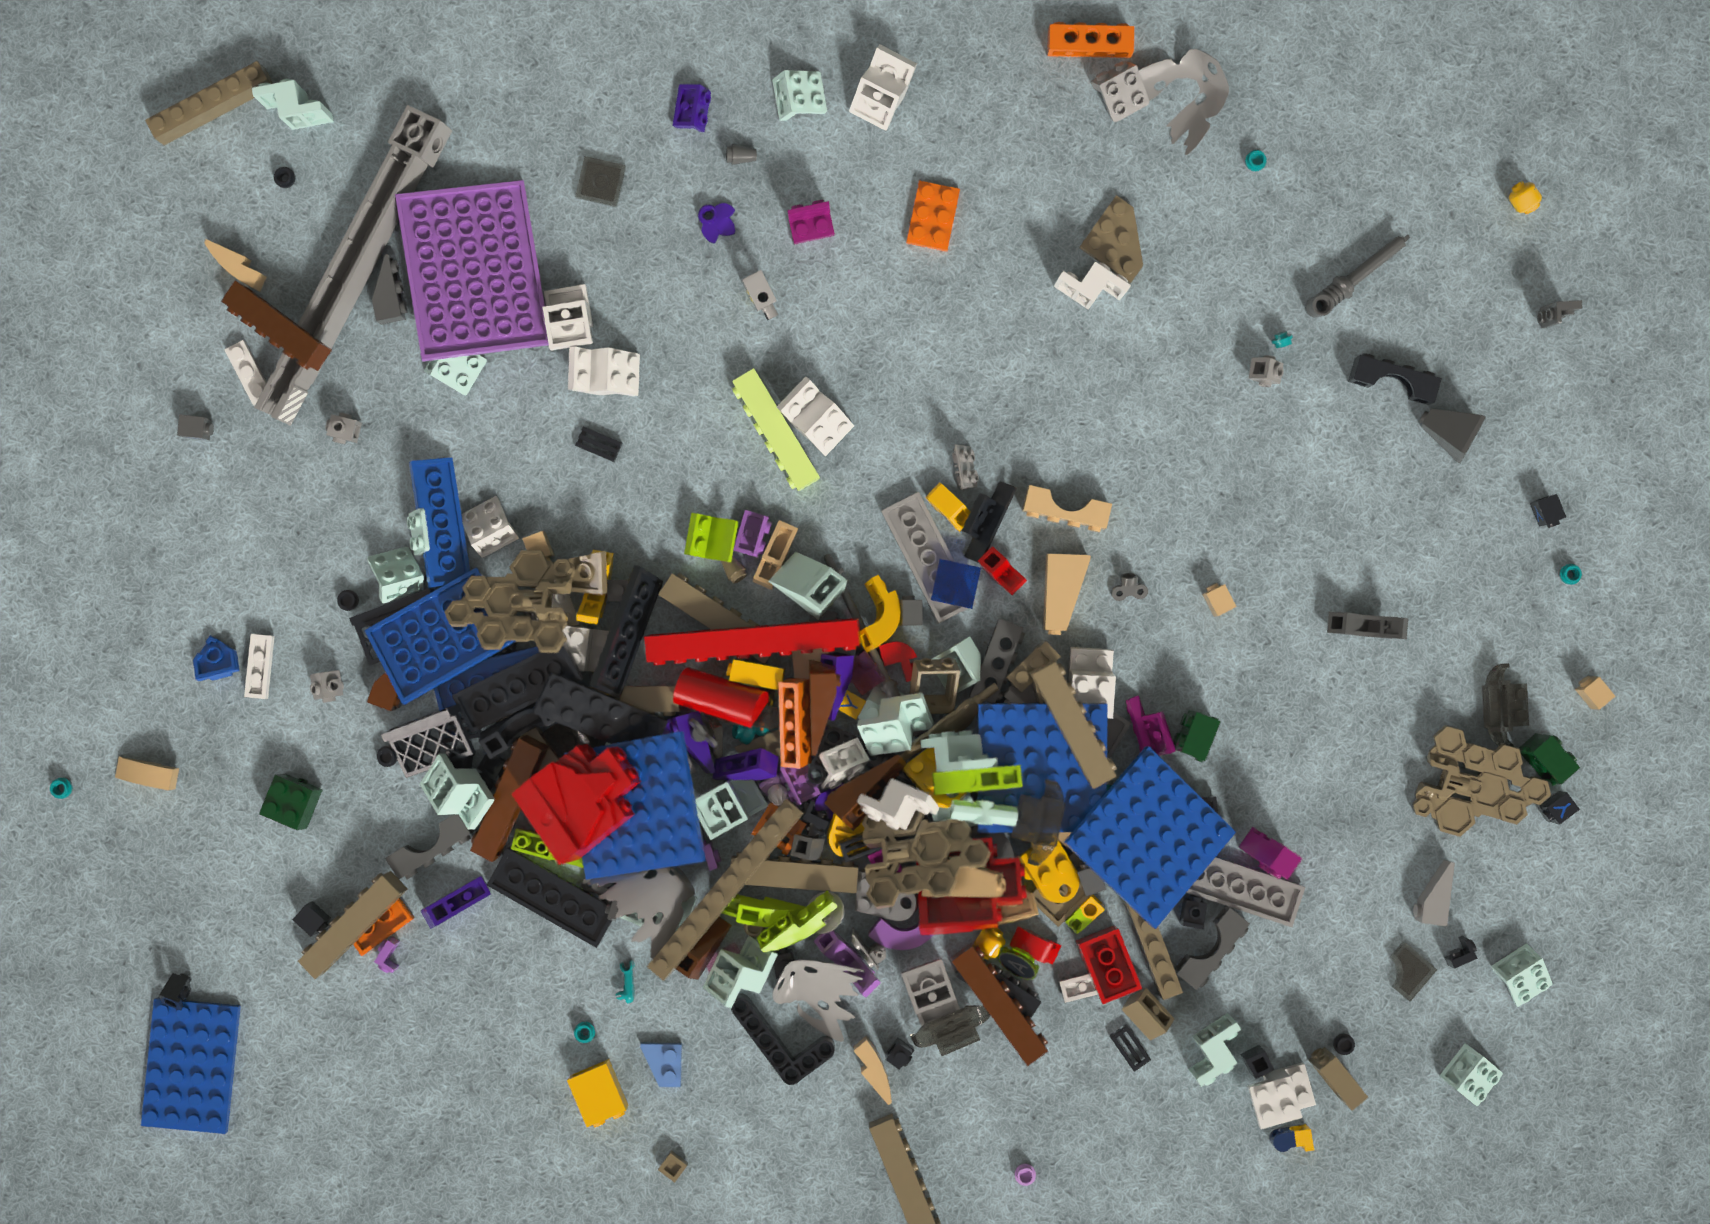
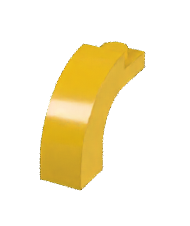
(593, 605)
(887, 614)

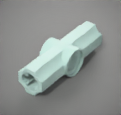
(983, 812)

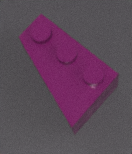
(1271, 854)

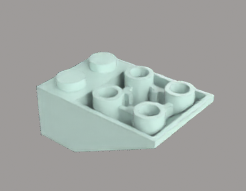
(809, 583)

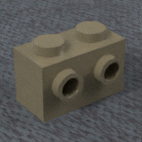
(1148, 1014)

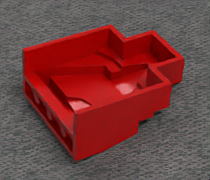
(578, 800)
(967, 914)

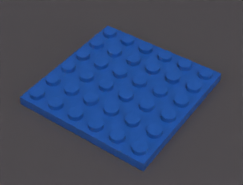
(1031, 738)
(665, 810)
(1150, 837)

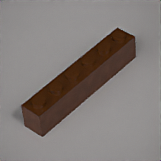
(276, 325)
(504, 810)
(999, 1004)

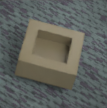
(673, 1166)

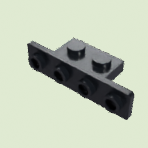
(986, 519)

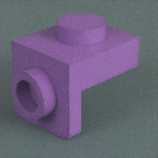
(712, 856)
(386, 949)

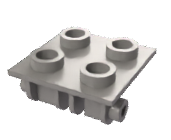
(965, 457)
(873, 955)

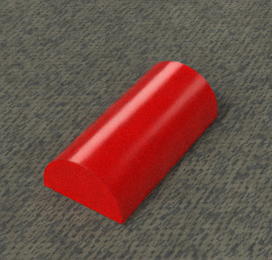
(719, 697)

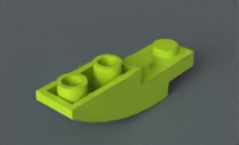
(977, 779)
(531, 843)
(759, 912)
(792, 929)

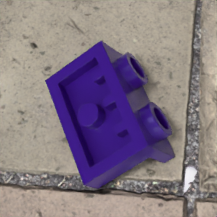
(692, 107)

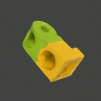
(1085, 914)

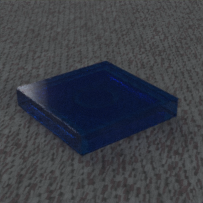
(955, 583)

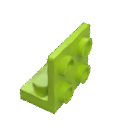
(711, 537)

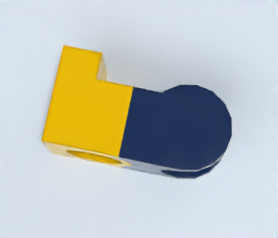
(1291, 1137)

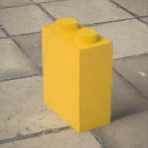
(755, 674)
(598, 1093)

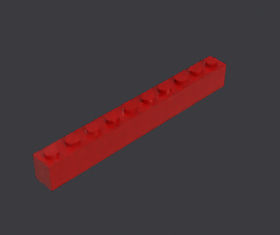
(752, 640)

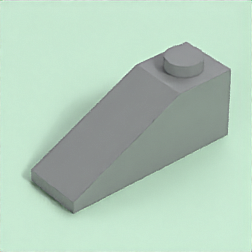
(1435, 899)

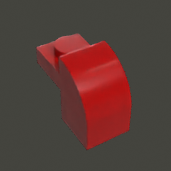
(1001, 571)
(898, 652)
(1035, 945)

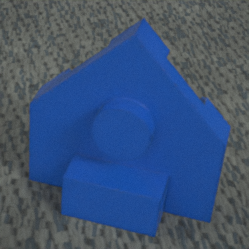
(215, 661)

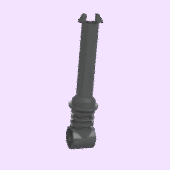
(1343, 286)

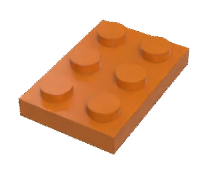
(933, 216)

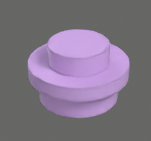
(1025, 1174)

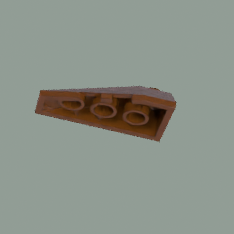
(823, 686)
(871, 784)

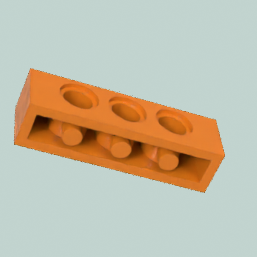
(1082, 48)
(795, 722)

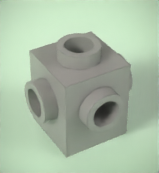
(1266, 371)
(343, 428)
(326, 685)

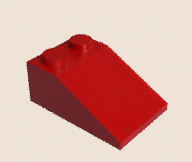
(1108, 964)

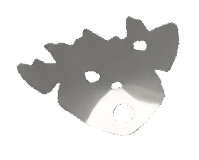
(1192, 117)
(647, 898)
(812, 987)

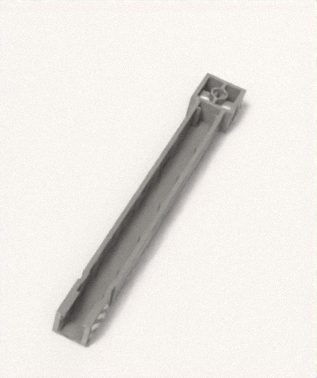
(415, 145)

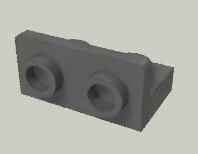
(1554, 312)

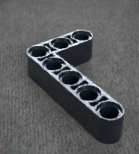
(843, 737)
(777, 1045)

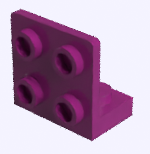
(810, 222)

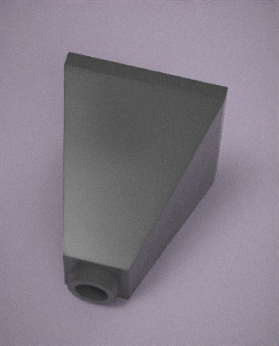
(1452, 430)

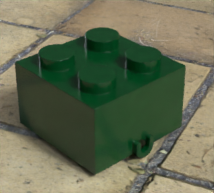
(1196, 735)
(1549, 758)
(290, 801)

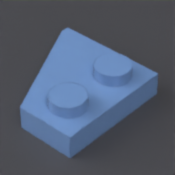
(664, 1062)

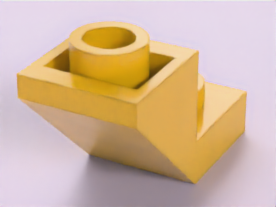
(948, 505)

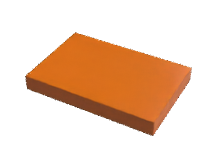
(385, 926)

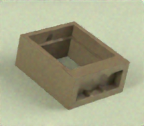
(937, 703)
(1337, 1078)

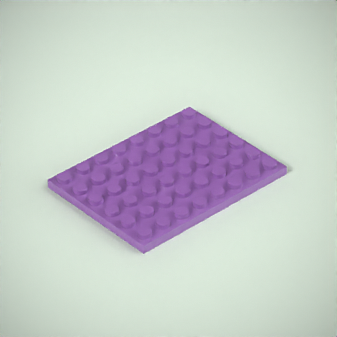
(472, 270)

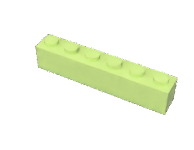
(775, 429)

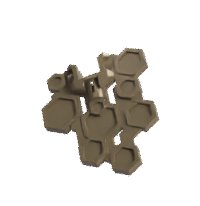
(504, 599)
(1487, 791)
(928, 848)

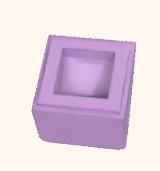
(767, 783)

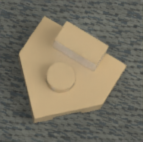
(1018, 913)

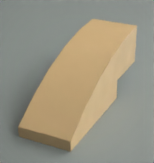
(236, 265)
(775, 553)
(147, 773)
(874, 1068)

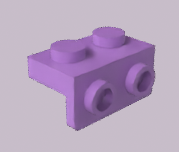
(752, 533)
(796, 780)

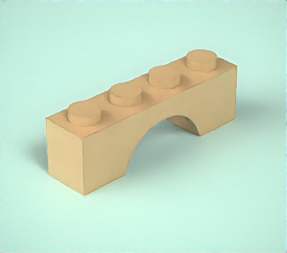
(1040, 502)

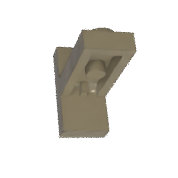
(1042, 654)

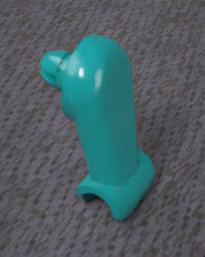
(628, 989)

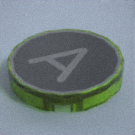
(1018, 962)

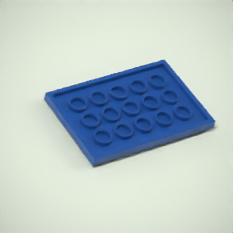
(422, 647)
(191, 1066)

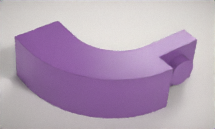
(897, 938)
(842, 954)

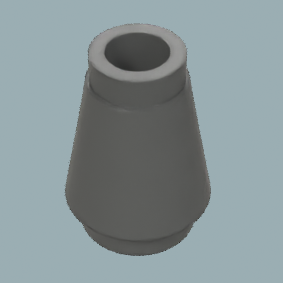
(740, 154)

